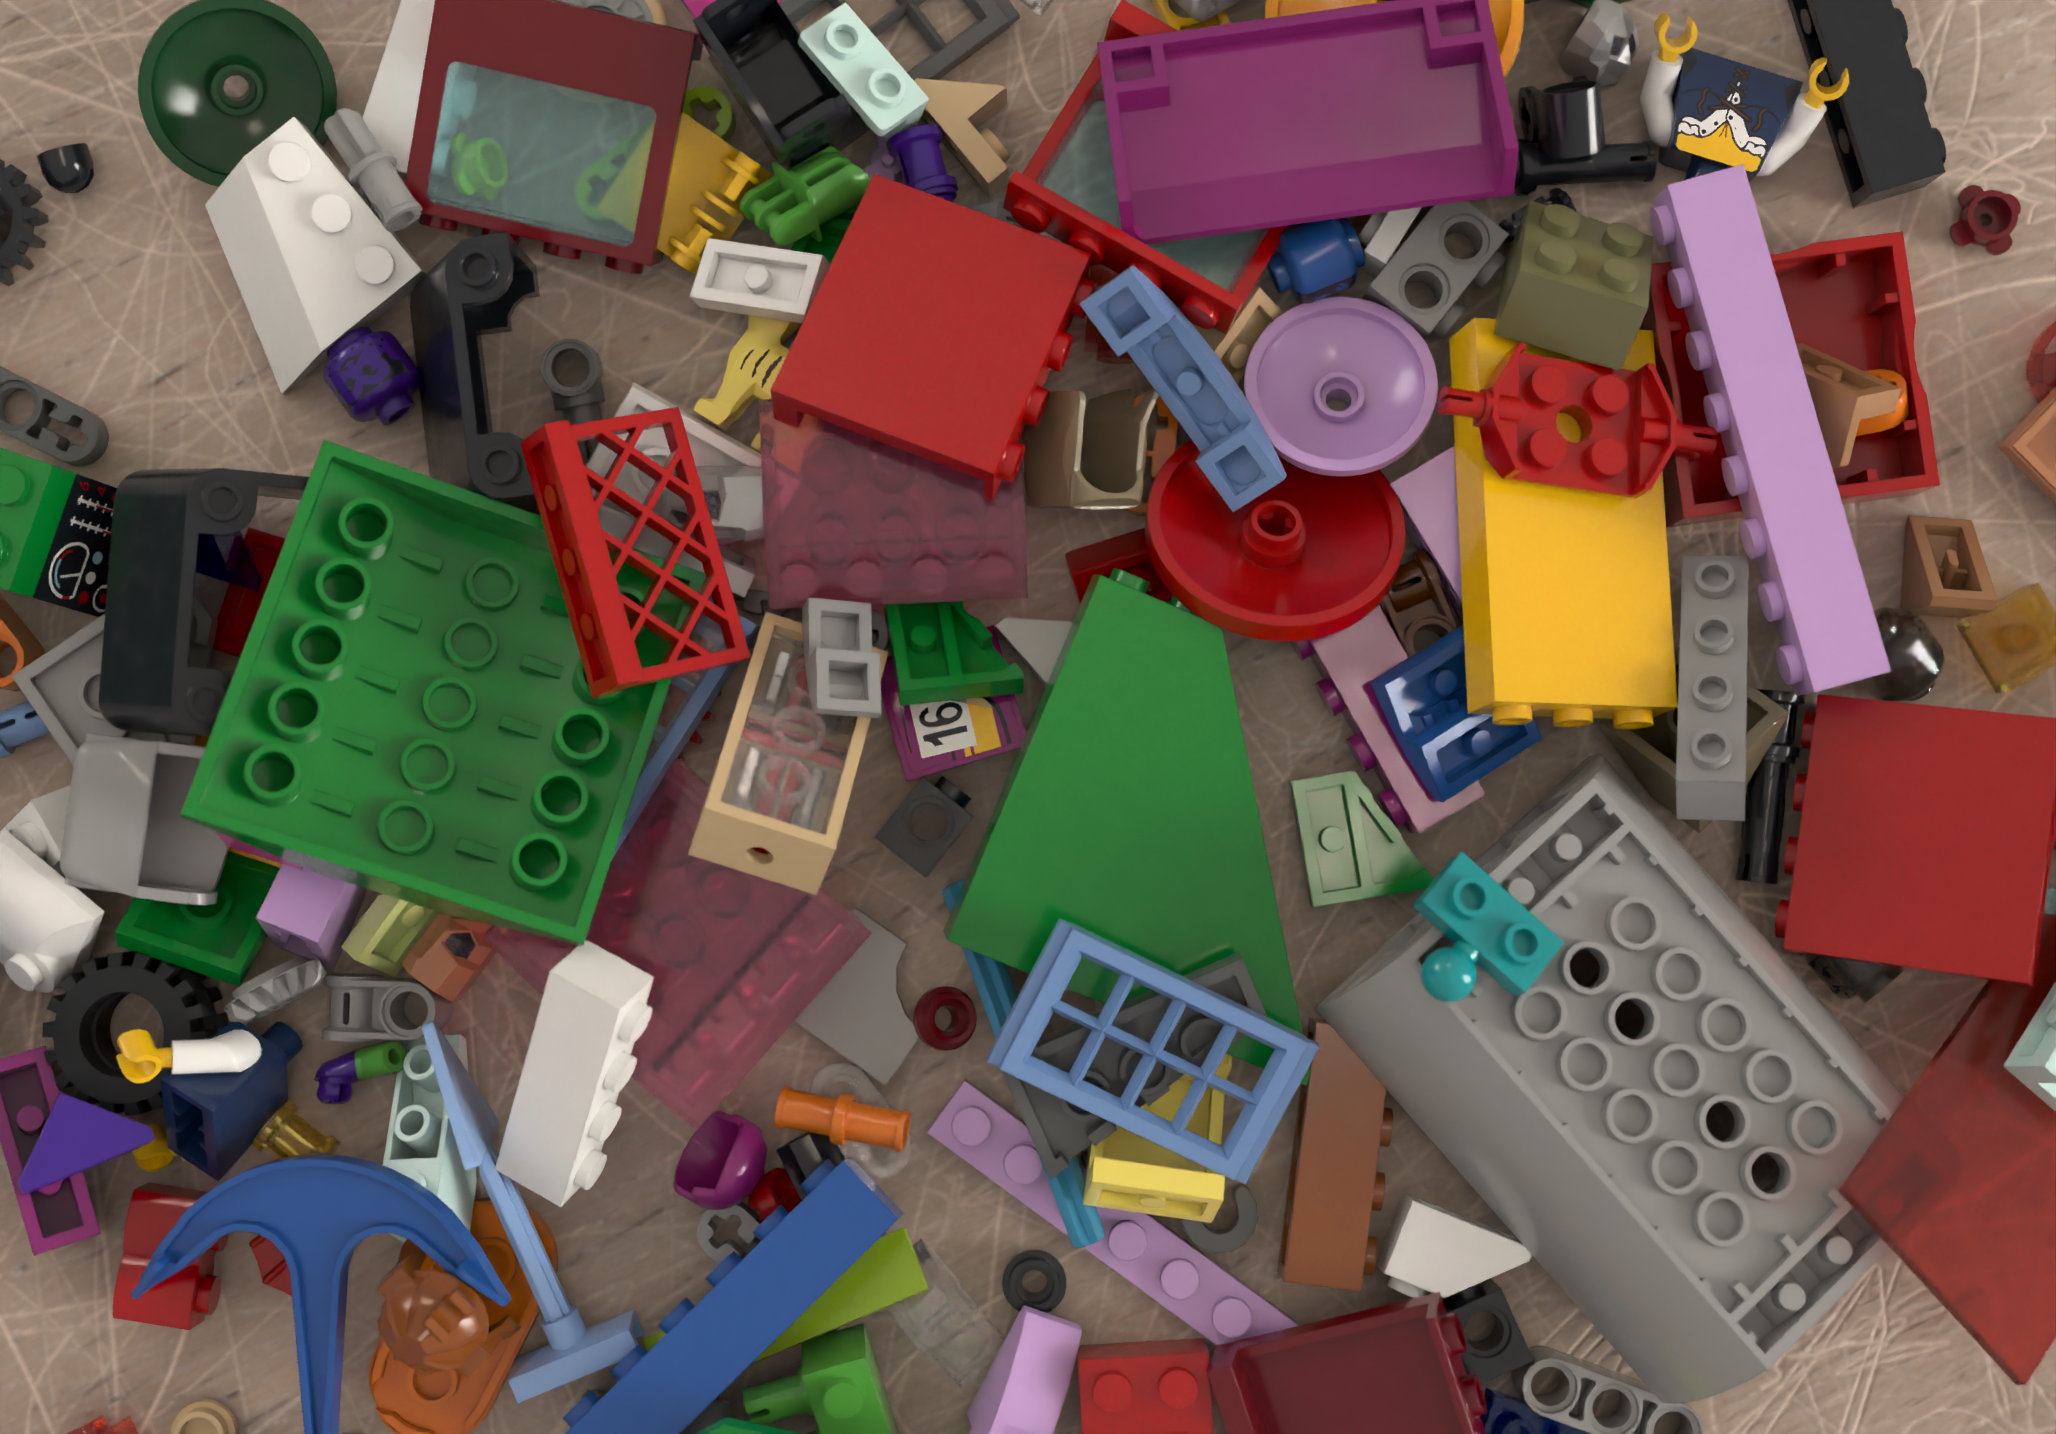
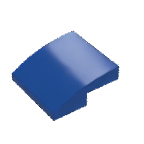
(1431, 720)

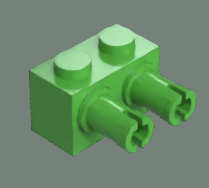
(834, 1384)

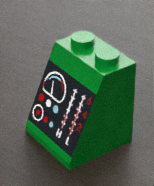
(54, 534)

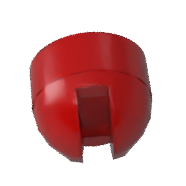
(771, 1185)

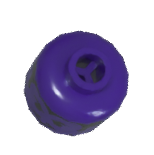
(372, 376)

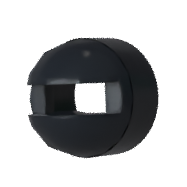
(67, 167)

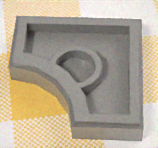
(862, 1009)

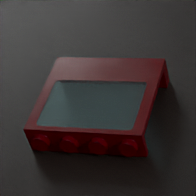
(550, 125)

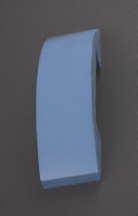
(1191, 382)

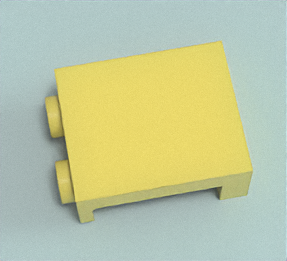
(1149, 1179)

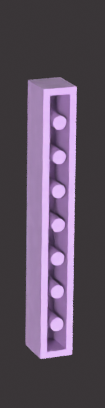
(1768, 432)

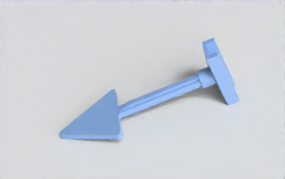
(572, 1347)

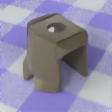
(1113, 451)

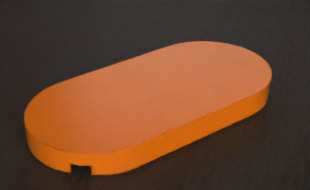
(448, 1399)

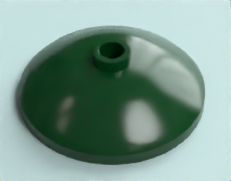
(202, 48)

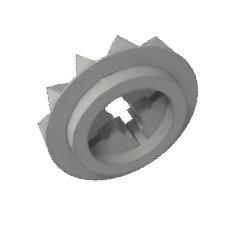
(275, 989)

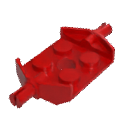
(1621, 415)

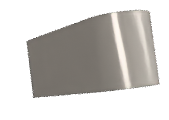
(1578, 1388)

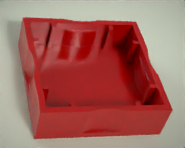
(1841, 300)

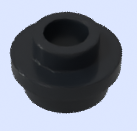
(1038, 1260)

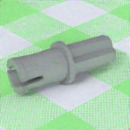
(372, 169)

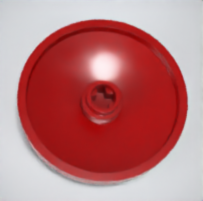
(1284, 564)

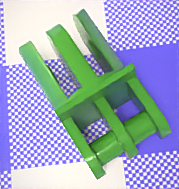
(805, 196)

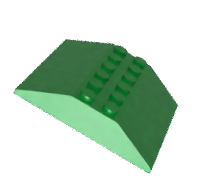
(428, 708)

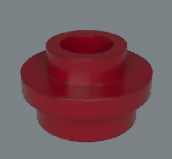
(962, 1018)

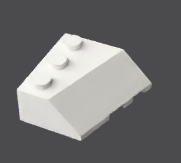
(306, 251)

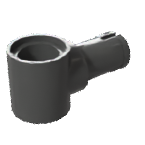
(580, 402)

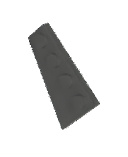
(1064, 1129)

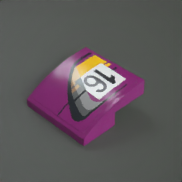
(951, 732)

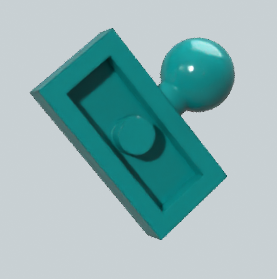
(1486, 930)

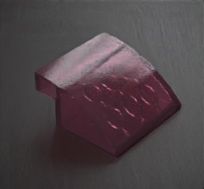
(724, 950)

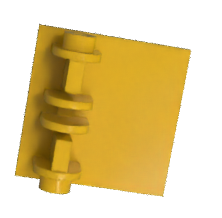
(704, 193)

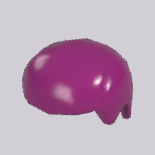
(721, 1162)

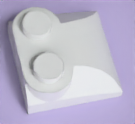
(43, 921)

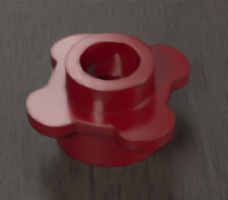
(2003, 215)

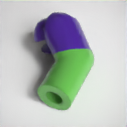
(359, 1065)

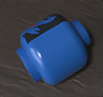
(1316, 259)

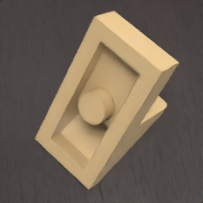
(958, 112)

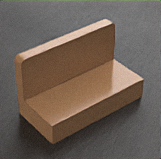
(1843, 398)

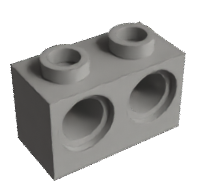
(1427, 261)

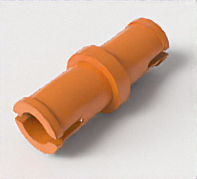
(842, 1119)

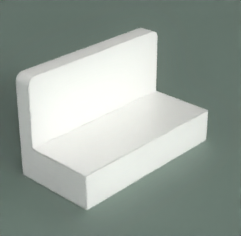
(758, 280)

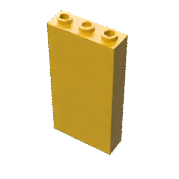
(1558, 581)

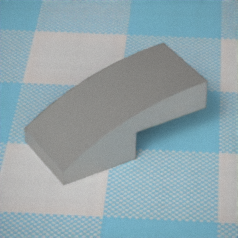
(840, 658)

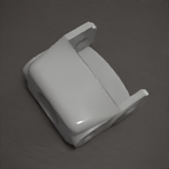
(128, 826)

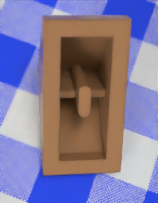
(1944, 569)

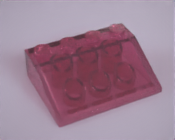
(880, 522)

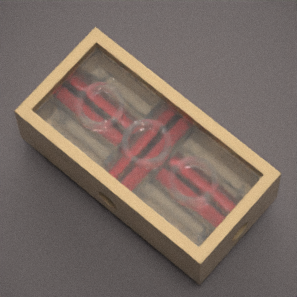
(780, 770)

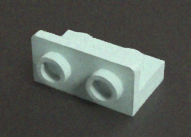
(864, 72)

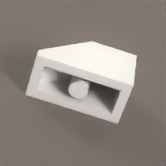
(1443, 1250)

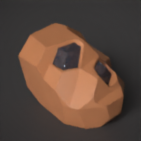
(450, 956)

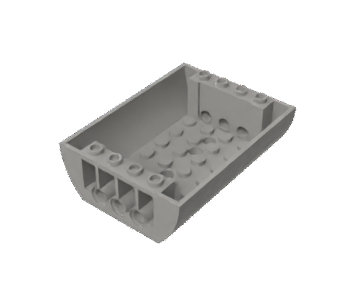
(1603, 1138)

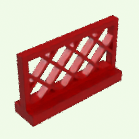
(583, 559)

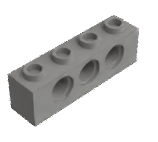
(1712, 689)

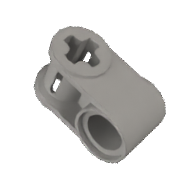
(373, 1008)

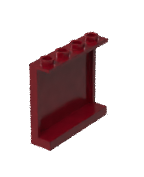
(1352, 1375)

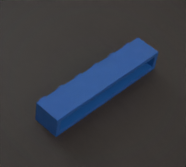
(746, 1308)

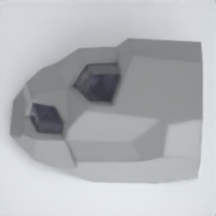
(1601, 44)
(732, 499)

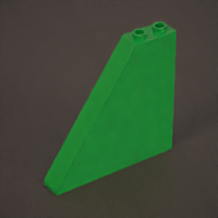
(1133, 812)

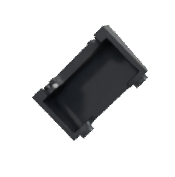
(450, 309)

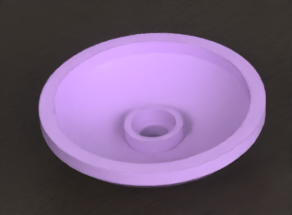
(1348, 354)

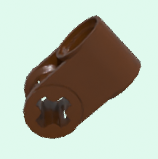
(1417, 606)

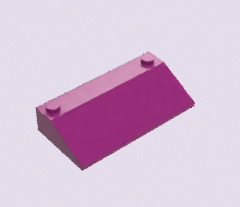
(1307, 118)

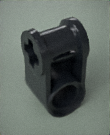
(1563, 118)

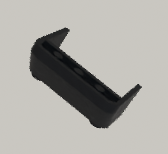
(151, 592)

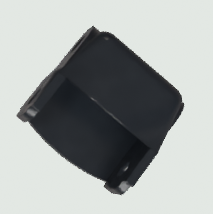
(773, 78)

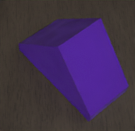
(77, 1140)

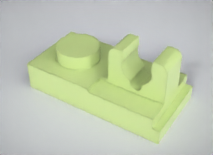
(388, 933)

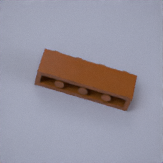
(1334, 1169)

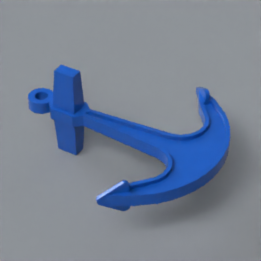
(317, 1216)

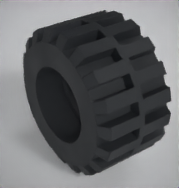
(84, 1020)

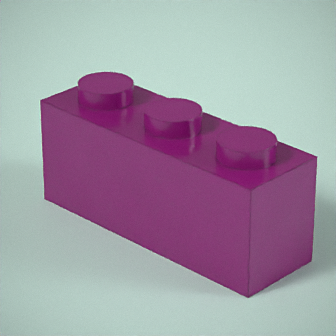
(62, 1210)

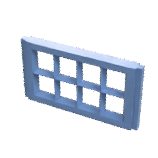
(1042, 997)

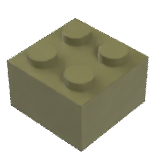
(1575, 285)

